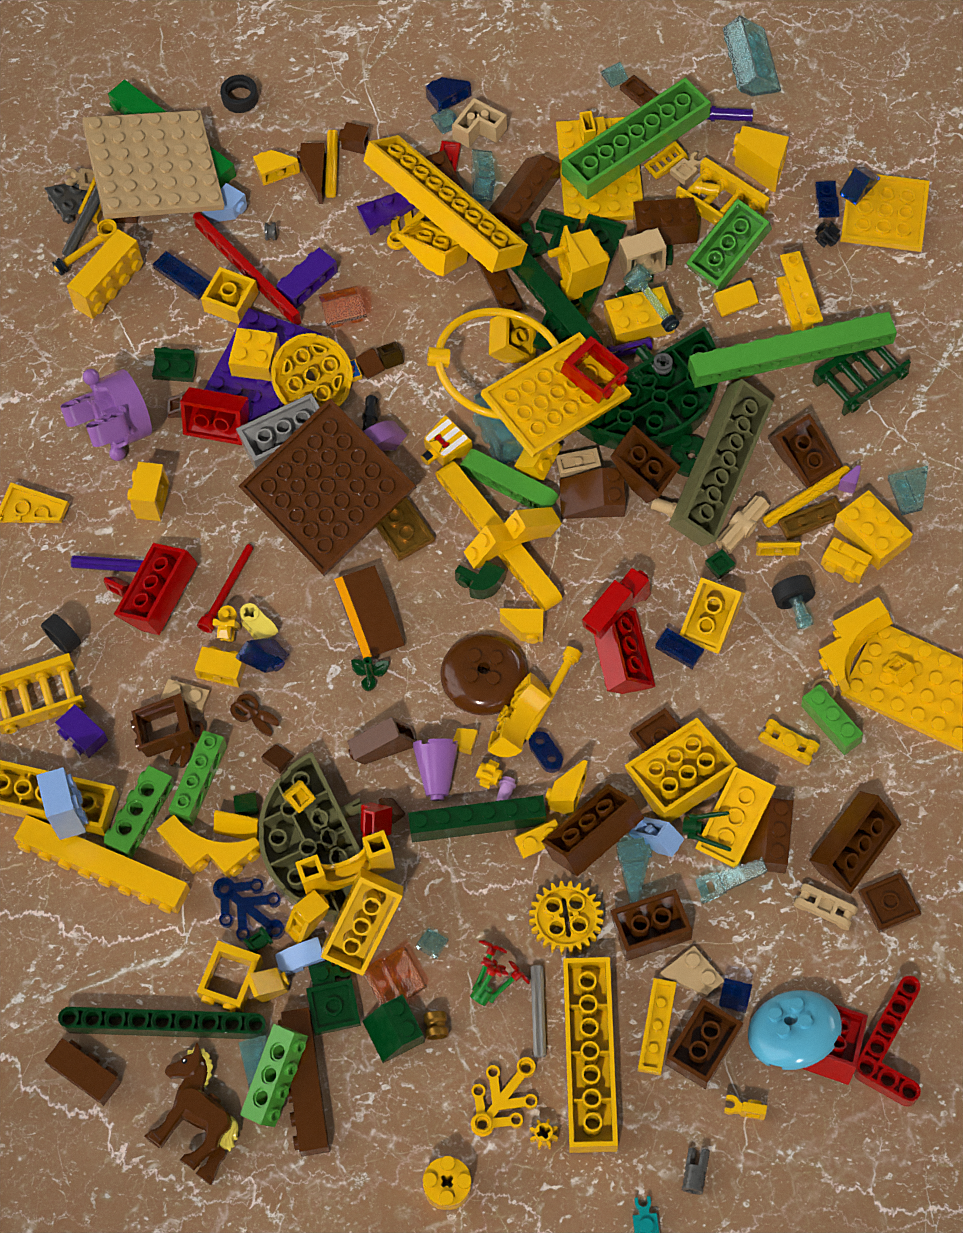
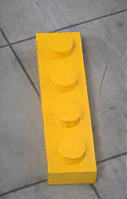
(657, 1026)

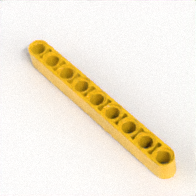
(516, 558)

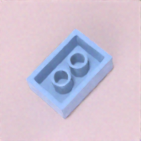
(62, 803)

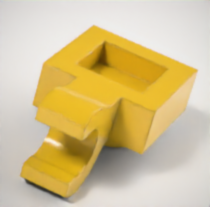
(749, 1109)

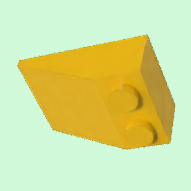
(433, 247)
(711, 614)

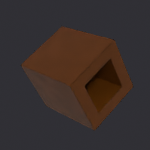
(354, 137)

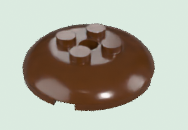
(482, 692)

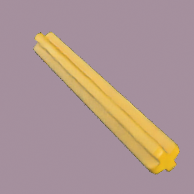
(805, 497)

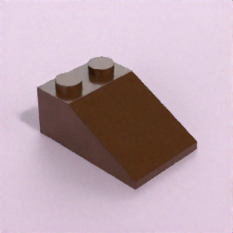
(805, 450)
(643, 465)
(593, 494)

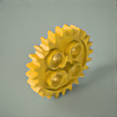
(586, 915)

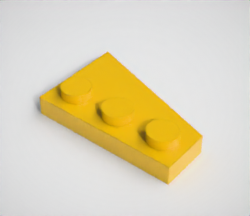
(31, 506)

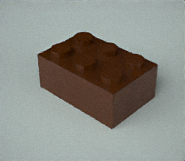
(673, 218)
(703, 1043)

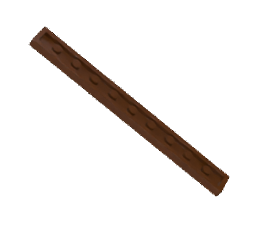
(497, 281)

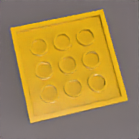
(888, 215)

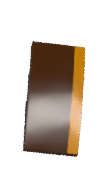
(369, 612)

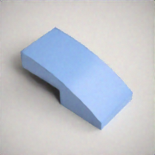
(299, 956)

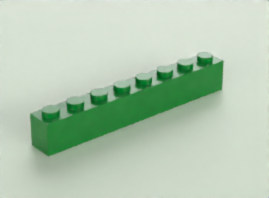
(130, 101)

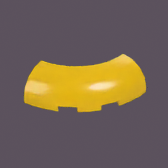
(517, 718)

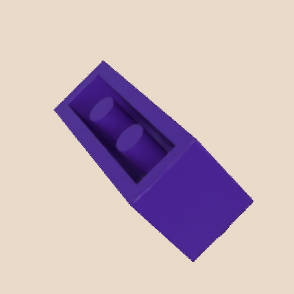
(307, 277)

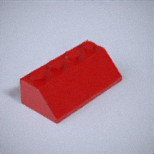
(156, 588)
(625, 656)

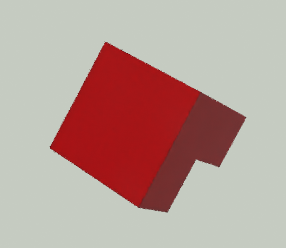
(376, 818)

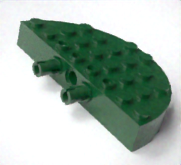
(659, 404)

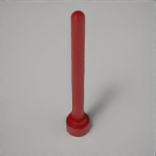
(206, 622)

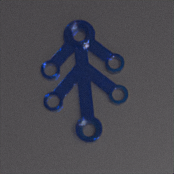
(246, 905)

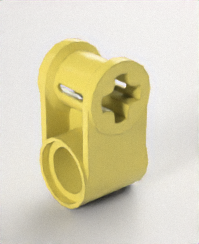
(259, 625)

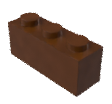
(83, 1070)

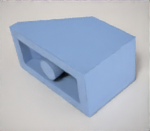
(234, 204)
(659, 835)

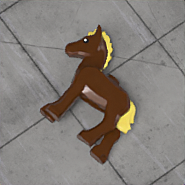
(200, 1111)

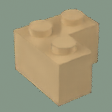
(479, 120)

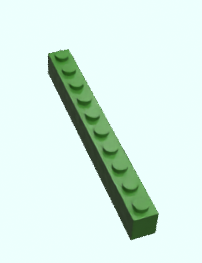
(791, 349)

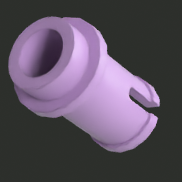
(507, 785)

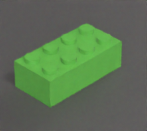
(729, 245)

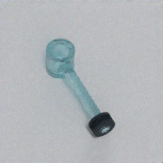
(638, 280)

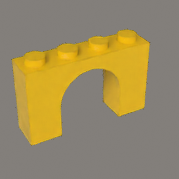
(374, 857)

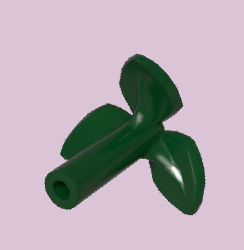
(367, 668)

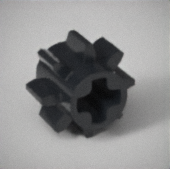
(827, 234)

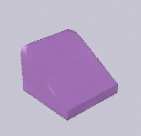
(849, 481)

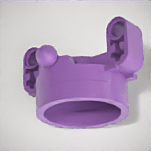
(117, 411)

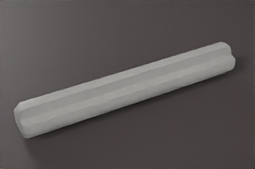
(538, 1011)

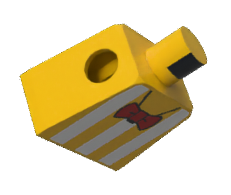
(445, 443)

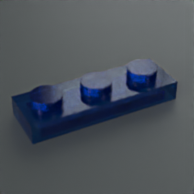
(181, 275)

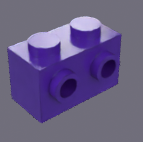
(81, 731)

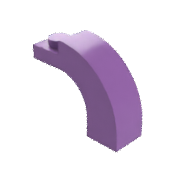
(386, 435)

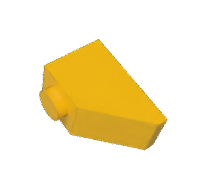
(275, 166)
(524, 623)
(268, 984)

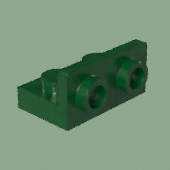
(174, 364)

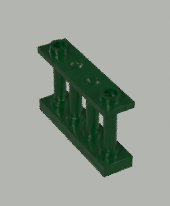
(826, 373)

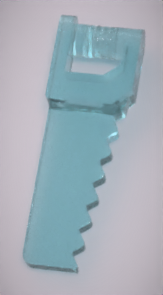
(729, 879)

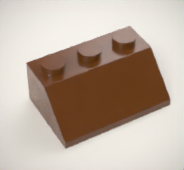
(772, 837)
(651, 924)

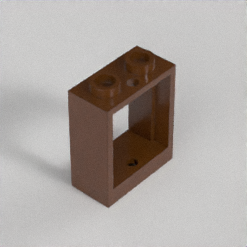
(155, 711)

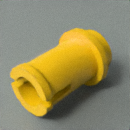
(707, 188)

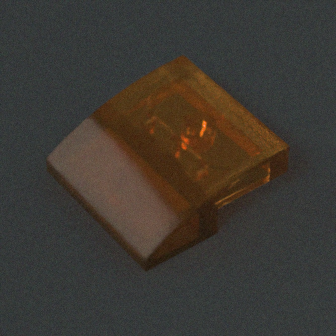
(394, 976)

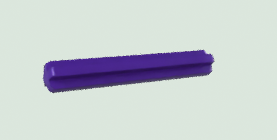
(103, 563)

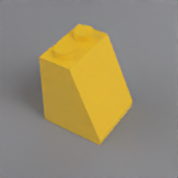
(761, 155)

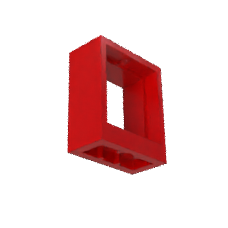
(606, 359)

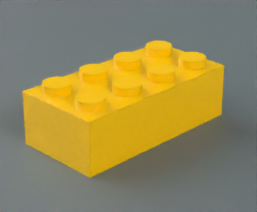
(105, 274)
(362, 921)

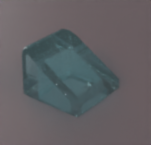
(614, 75)
(444, 120)
(432, 943)

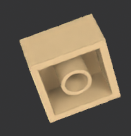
(643, 249)

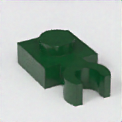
(324, 973)

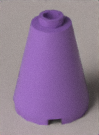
(436, 765)

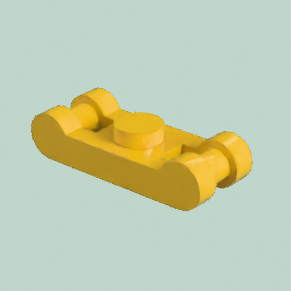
(788, 742)

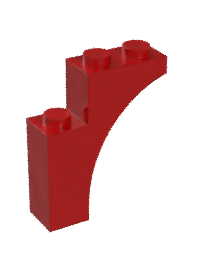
(616, 601)

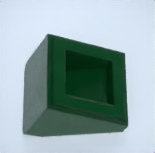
(246, 804)

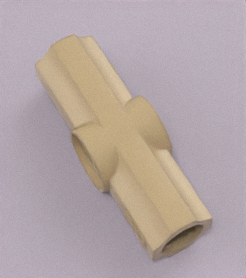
(742, 524)

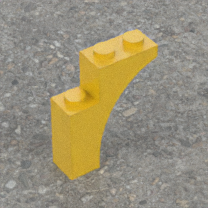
(519, 528)
(851, 634)
(197, 851)

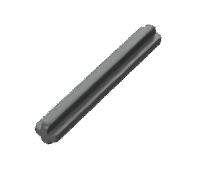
(82, 223)

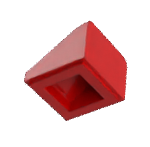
(116, 585)

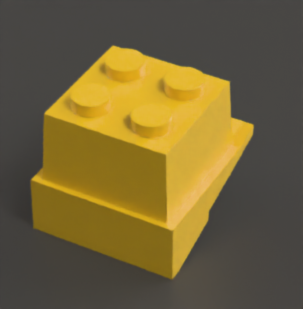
(580, 262)

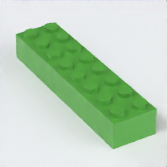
(636, 138)

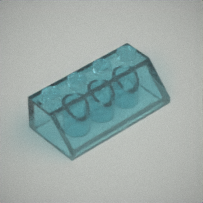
(751, 58)

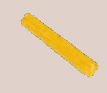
(331, 163)

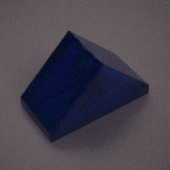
(859, 184)

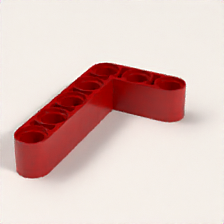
(884, 1040)

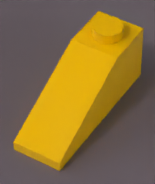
(306, 916)

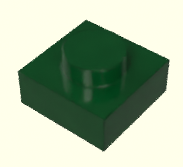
(720, 564)

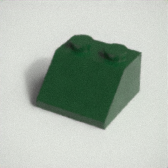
(393, 1029)

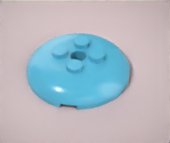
(797, 1045)

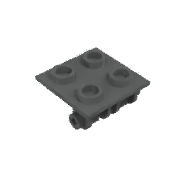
(66, 200)

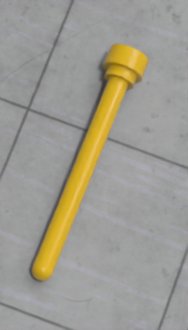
(570, 657)

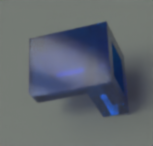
(735, 995)

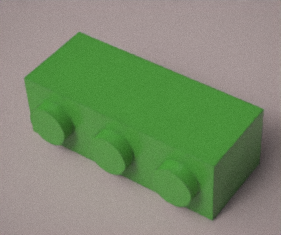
(832, 719)

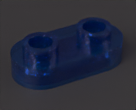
(544, 751)

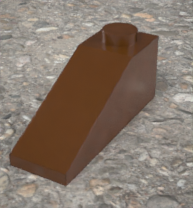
(313, 162)

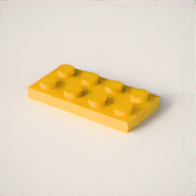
(746, 801)

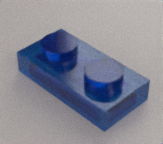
(679, 648)

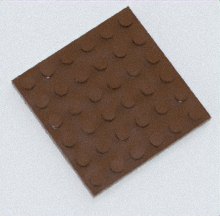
(327, 486)

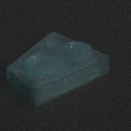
(909, 489)

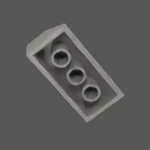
(268, 432)

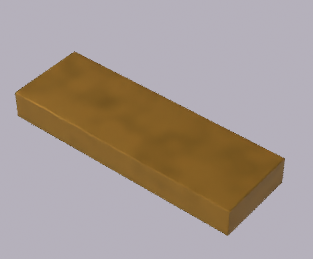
(810, 518)

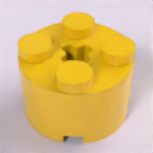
(446, 1169)

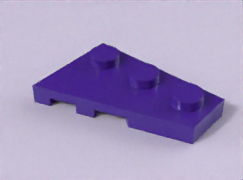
(383, 210)

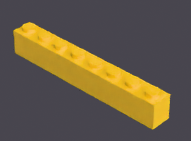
(103, 865)

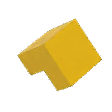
(590, 126)

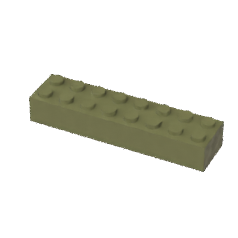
(721, 463)

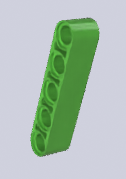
(507, 480)

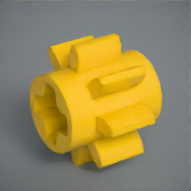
(489, 774)
(540, 1139)

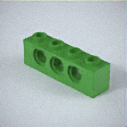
(198, 777)
(129, 843)
(274, 1075)

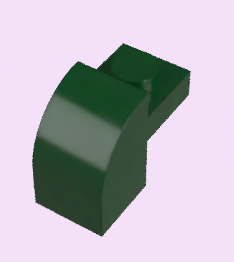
(483, 584)

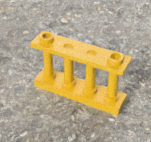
(729, 183)
(798, 293)
(39, 673)

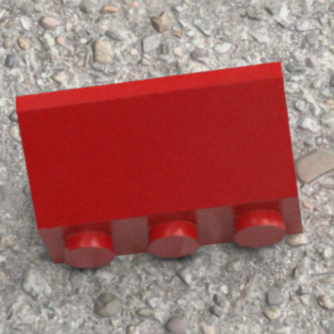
(213, 415)

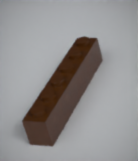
(306, 1090)

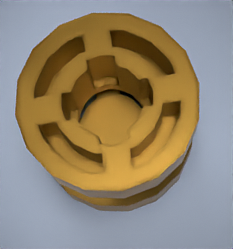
(435, 1025)

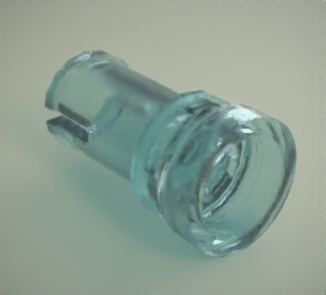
(802, 618)

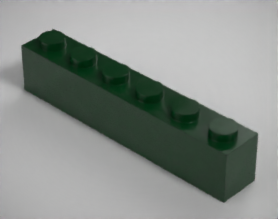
(477, 818)

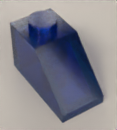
(447, 92)
(263, 654)

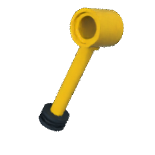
(103, 227)

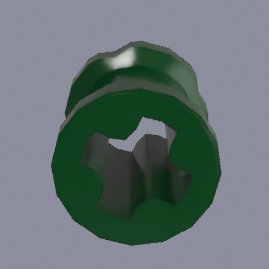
(258, 940)

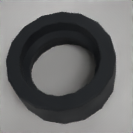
(235, 82)
(792, 587)
(61, 633)

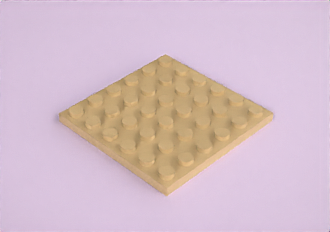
(152, 164)

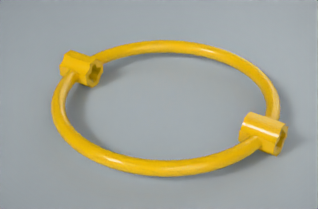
(440, 356)

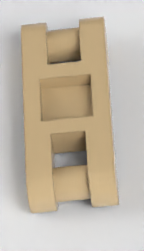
(825, 906)

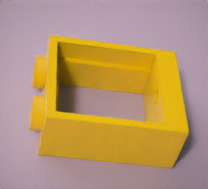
(235, 954)

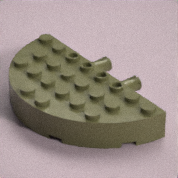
(318, 830)

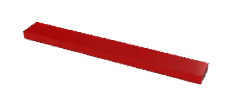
(246, 268)

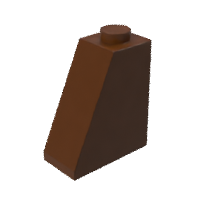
(381, 741)

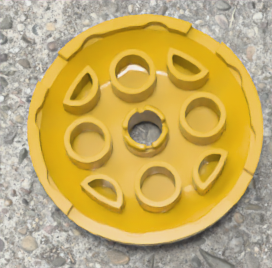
(312, 354)

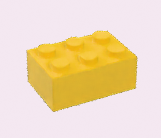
(634, 317)
(873, 529)

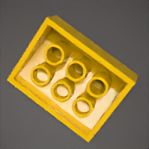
(681, 770)

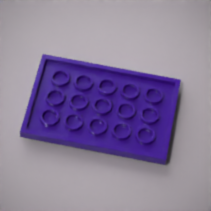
(259, 392)

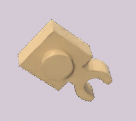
(685, 169)
(82, 177)

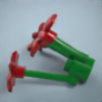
(481, 990)

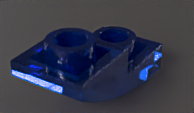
(826, 199)

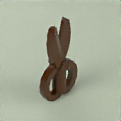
(258, 717)
(185, 750)

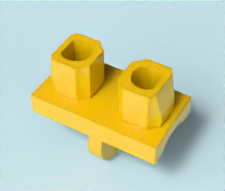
(227, 625)

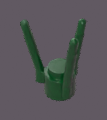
(693, 826)

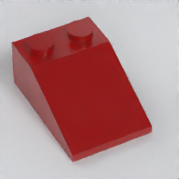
(843, 1059)

